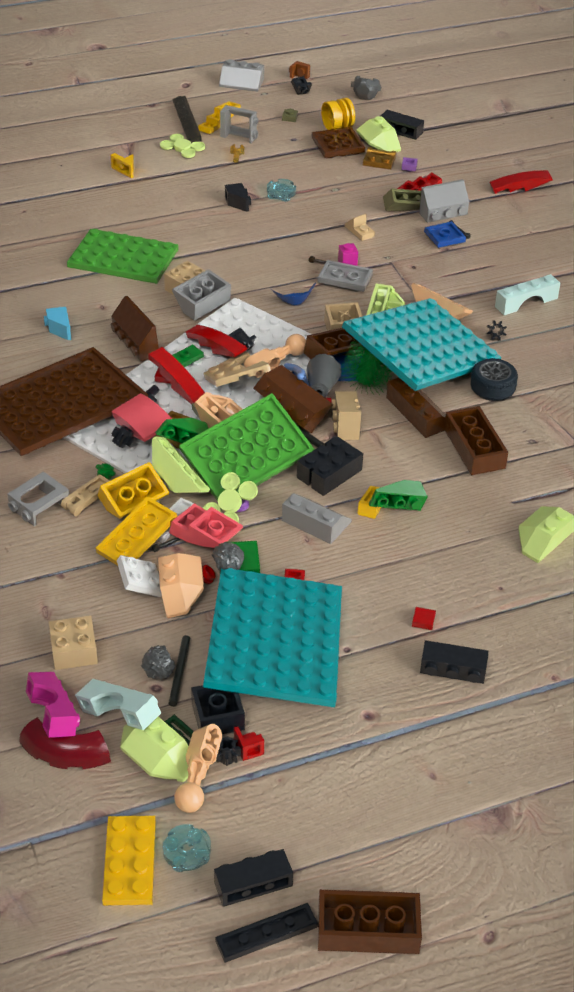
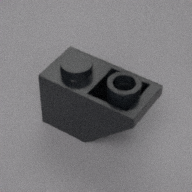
(237, 196)

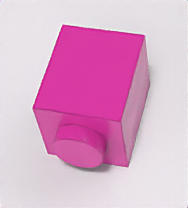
(348, 254)

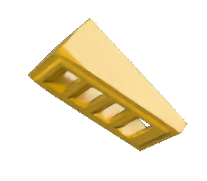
(363, 505)

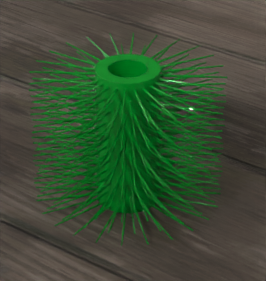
(368, 368)

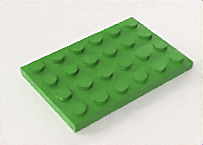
(123, 256)
(249, 443)

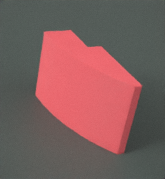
(141, 416)
(204, 526)

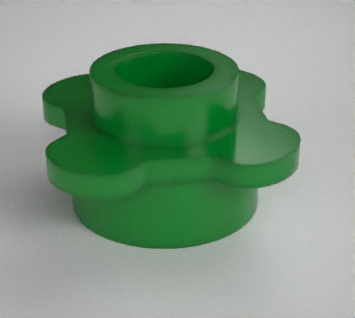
(105, 470)

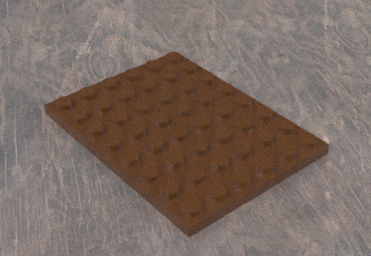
(62, 400)

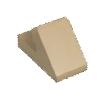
(359, 228)

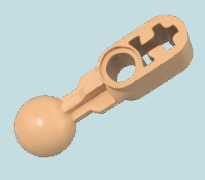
(294, 345)
(200, 754)

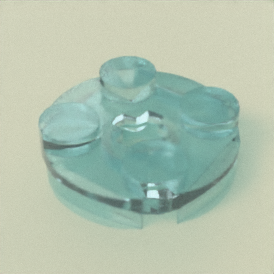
(282, 190)
(191, 859)

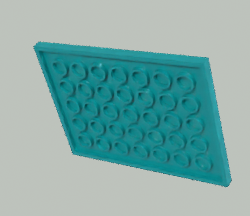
(420, 343)
(275, 638)

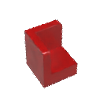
(251, 744)

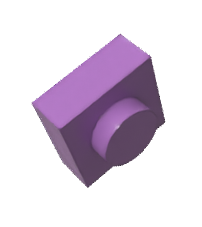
(409, 164)

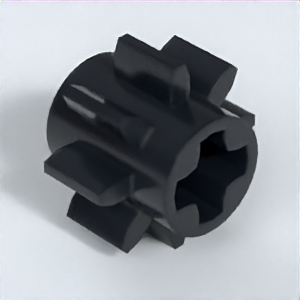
(501, 332)
(122, 436)
(228, 751)

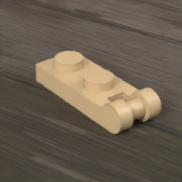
(83, 496)

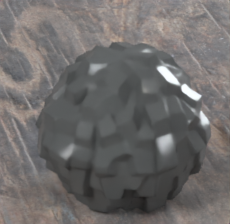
(228, 556)
(158, 663)

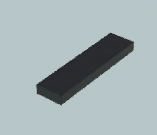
(266, 932)

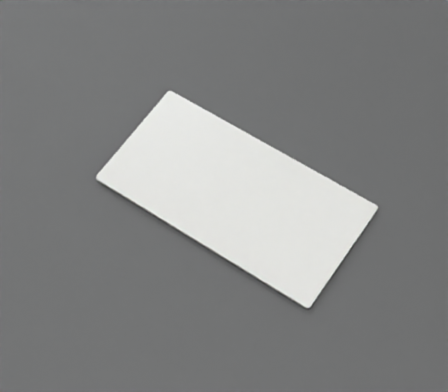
(270, 334)

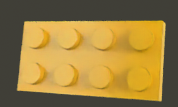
(137, 531)
(129, 860)

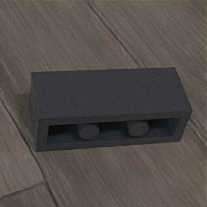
(404, 124)
(454, 662)
(253, 877)

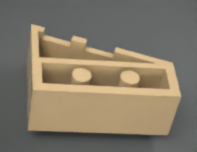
(346, 415)

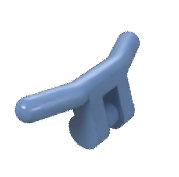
(298, 371)

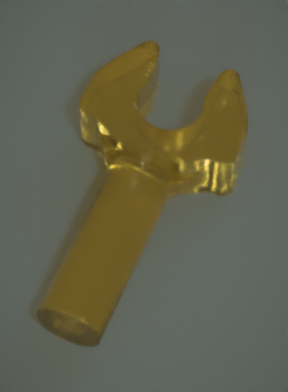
(236, 151)

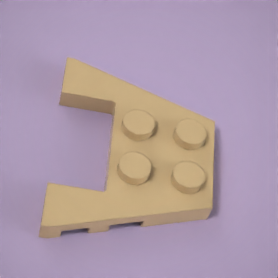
(232, 369)

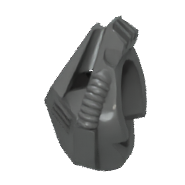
(366, 88)

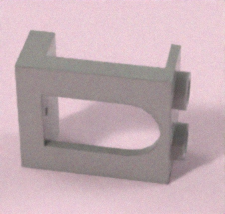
(226, 127)
(55, 493)

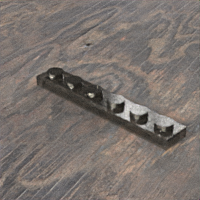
(187, 119)

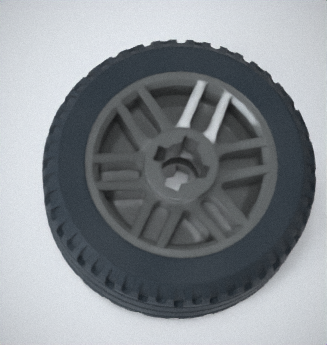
(494, 379)

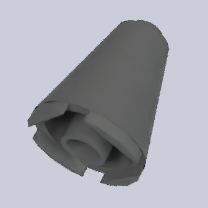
(323, 373)

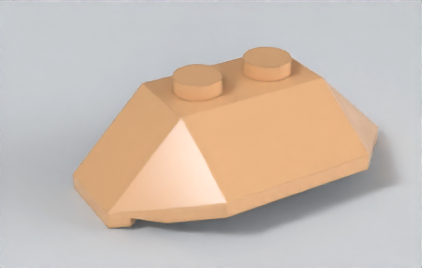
(454, 309)
(215, 408)
(180, 582)

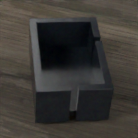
(329, 465)

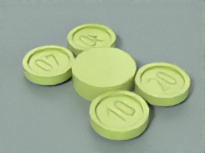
(182, 145)
(230, 499)

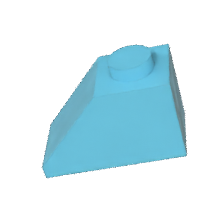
(58, 322)

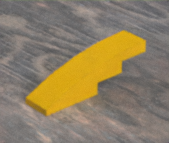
(213, 120)

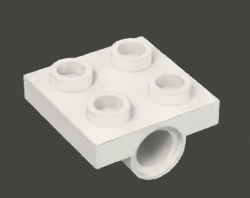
(139, 575)

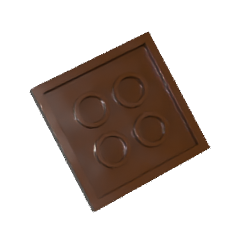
(338, 142)

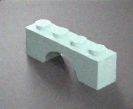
(510, 298)
(137, 707)

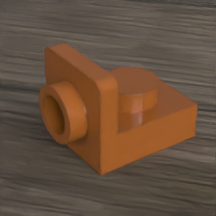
(299, 69)

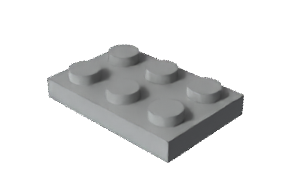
(345, 275)

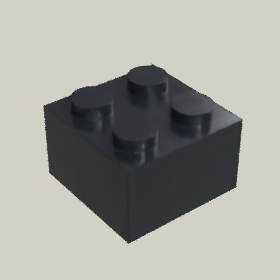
(217, 708)

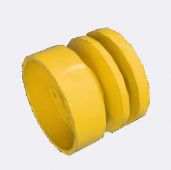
(338, 113)

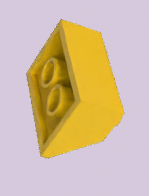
(130, 489)

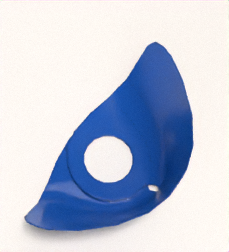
(298, 299)

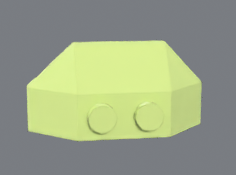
(379, 134)
(383, 299)
(175, 469)
(544, 531)
(157, 750)

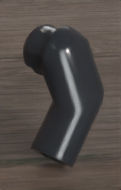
(152, 391)

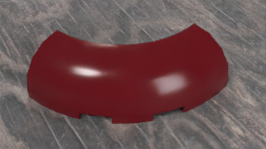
(80, 750)

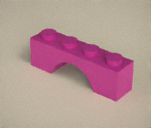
(59, 714)

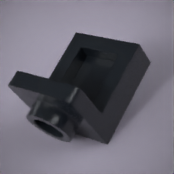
(301, 85)
(243, 338)

